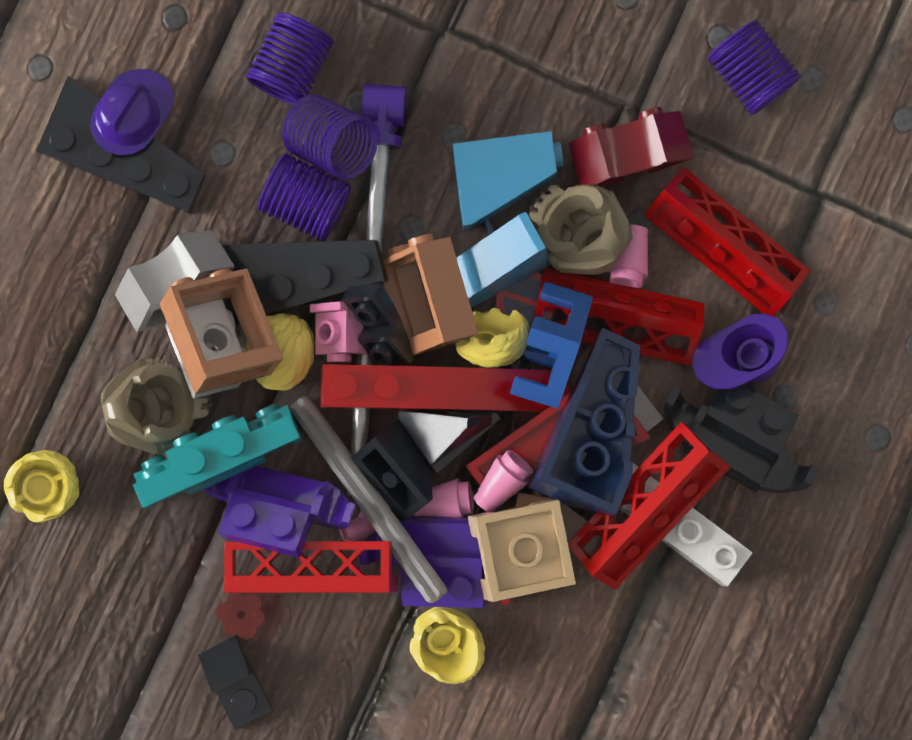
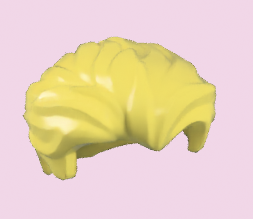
(499, 339)
(297, 349)
(42, 485)
(447, 645)

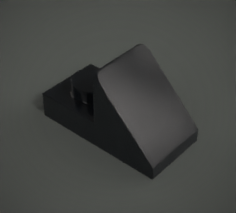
(234, 682)

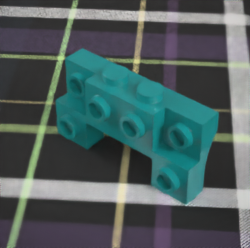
(215, 456)

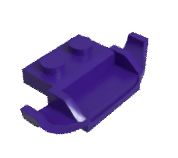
(278, 508)
(450, 552)

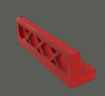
(724, 246)
(629, 306)
(653, 512)
(311, 583)

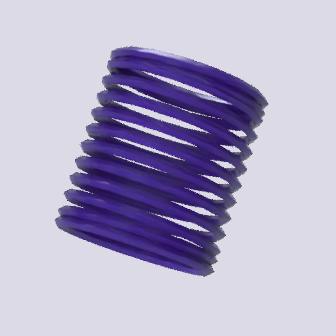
(291, 25)
(729, 50)
(329, 136)
(309, 207)

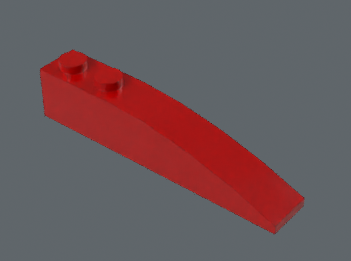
(426, 388)

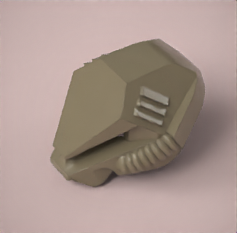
(581, 228)
(151, 406)

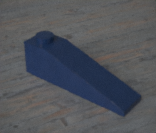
(591, 443)

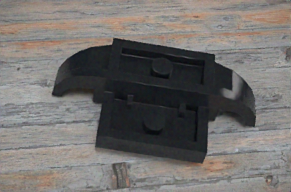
(747, 434)

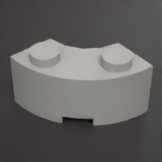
(147, 283)

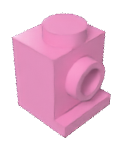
(336, 332)

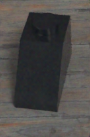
(397, 470)

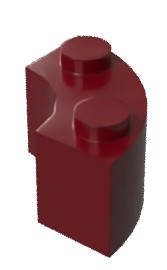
(624, 150)

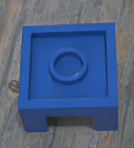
(554, 345)

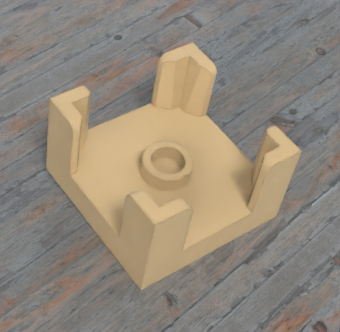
(523, 550)

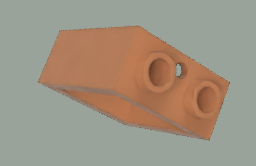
(443, 289)
(232, 369)

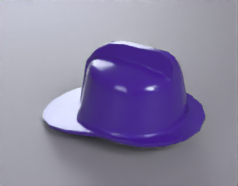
(131, 111)
(741, 353)

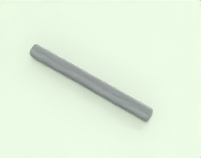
(368, 499)

